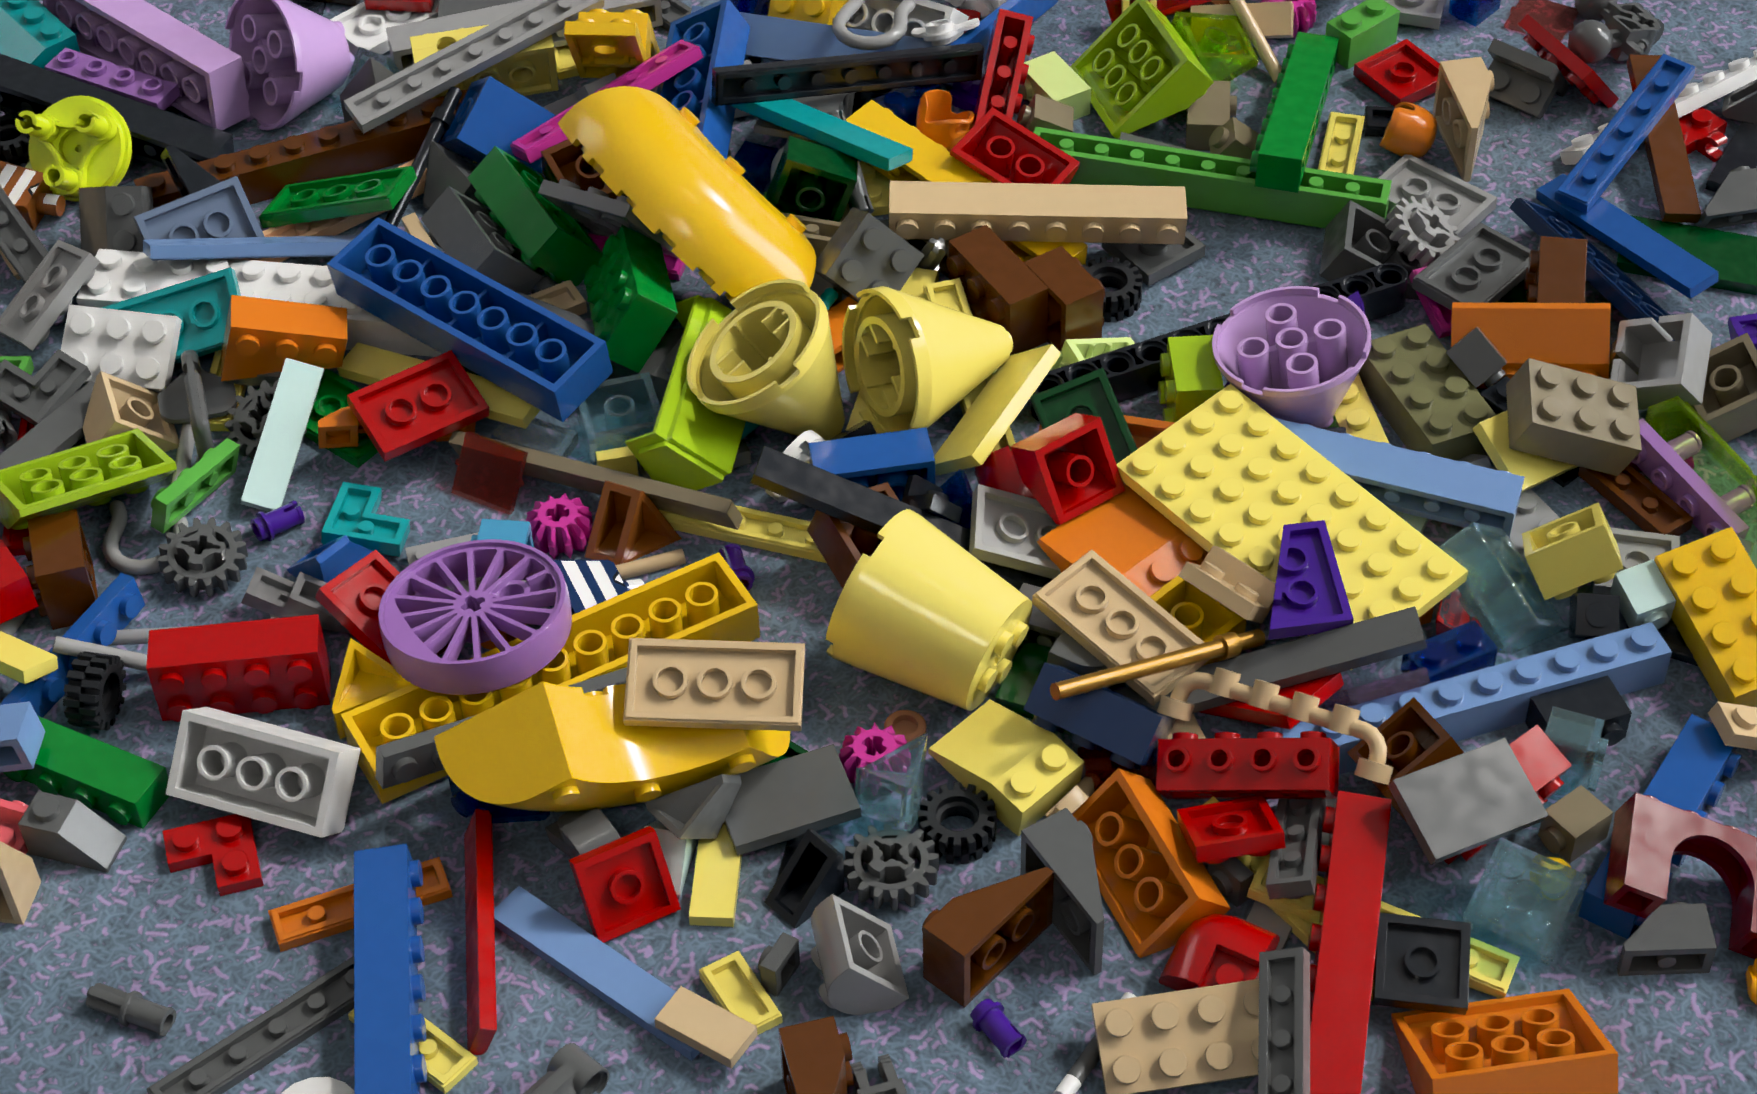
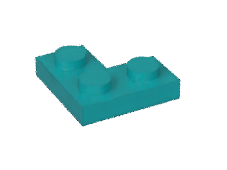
(356, 517)

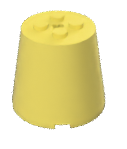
(928, 615)

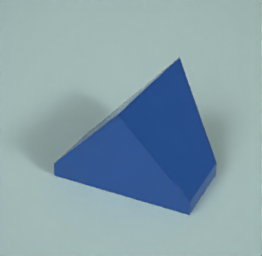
(329, 559)

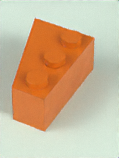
(268, 331)

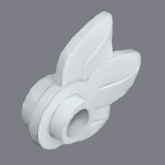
(941, 31)

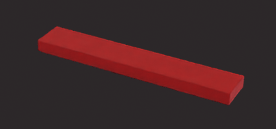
(480, 933)

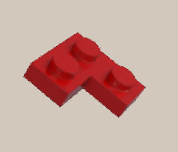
(221, 841)

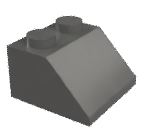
(109, 216)

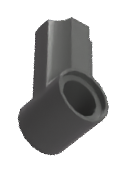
(571, 1073)

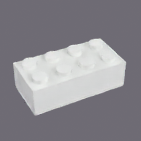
(263, 771)

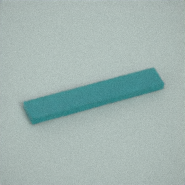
(831, 132)

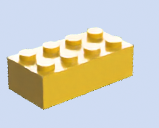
(1717, 611)

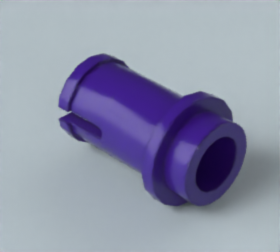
(277, 521)
(738, 565)
(990, 1019)

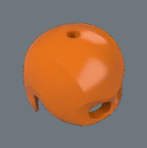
(938, 121)
(1410, 130)

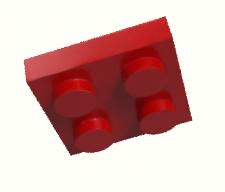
(1399, 73)
(1231, 829)
(625, 884)

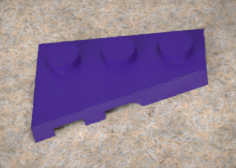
(1308, 584)

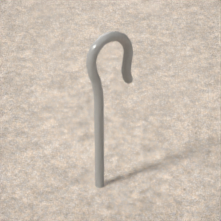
(871, 42)
(119, 517)

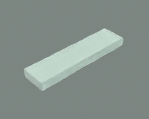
(282, 435)

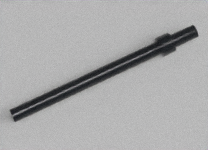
(440, 122)

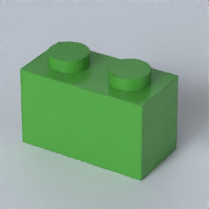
(1364, 31)

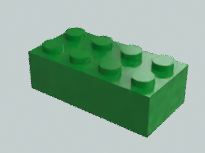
(532, 222)
(630, 297)

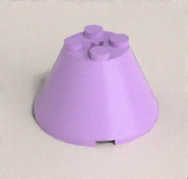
(288, 57)
(1293, 351)

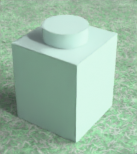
(1643, 595)

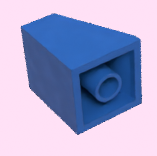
(492, 117)

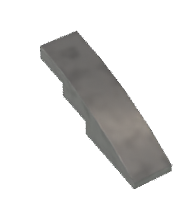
(289, 598)

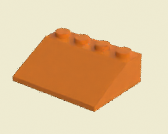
(1128, 537)
(1508, 1048)

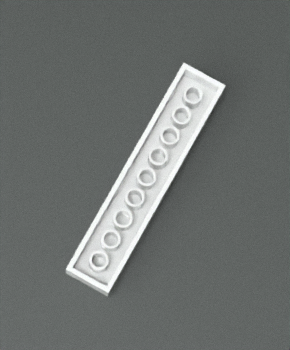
(132, 274)

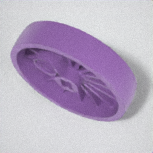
(422, 610)

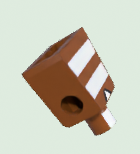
(30, 193)

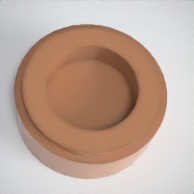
(906, 723)

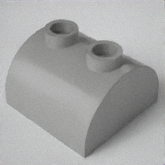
(856, 959)

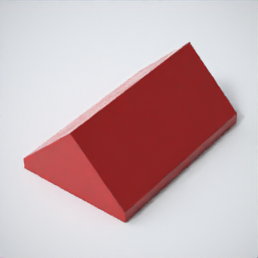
(1012, 154)

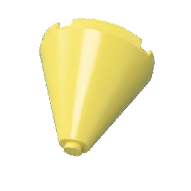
(915, 357)
(771, 362)

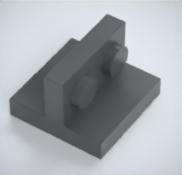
(1524, 79)

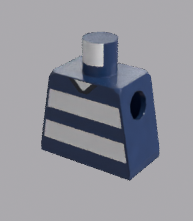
(593, 582)

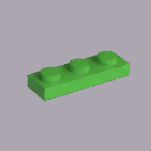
(194, 485)

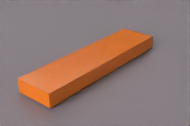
(334, 910)

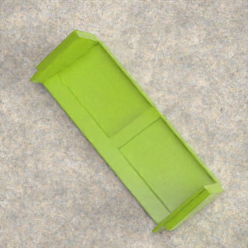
(689, 441)

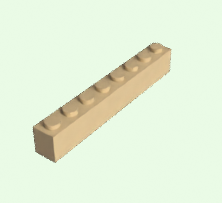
(1039, 211)

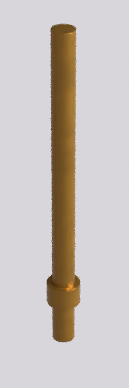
(1223, 647)

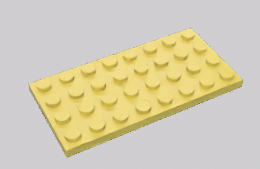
(1241, 475)

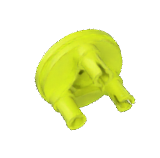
(78, 144)

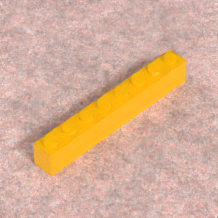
(935, 164)

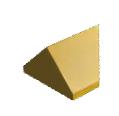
(362, 681)

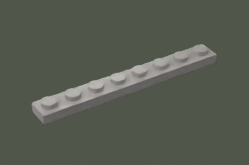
(462, 60)

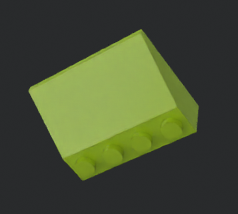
(1140, 70)
(81, 477)

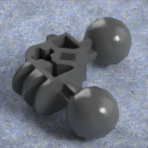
(1625, 32)

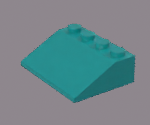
(32, 32)

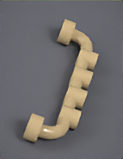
(1301, 707)

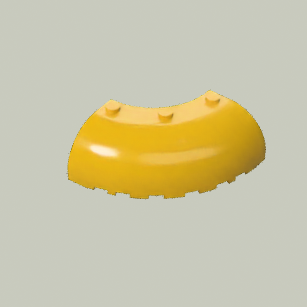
(688, 190)
(573, 753)

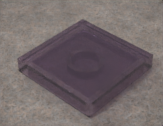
(1378, 687)

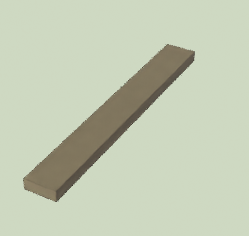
(592, 478)

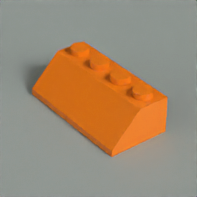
(1552, 333)
(1146, 864)

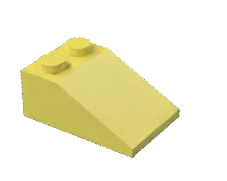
(1010, 760)

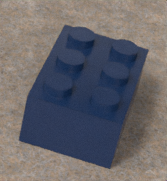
(1099, 719)

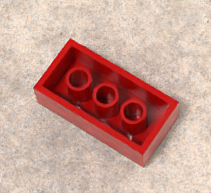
(240, 666)

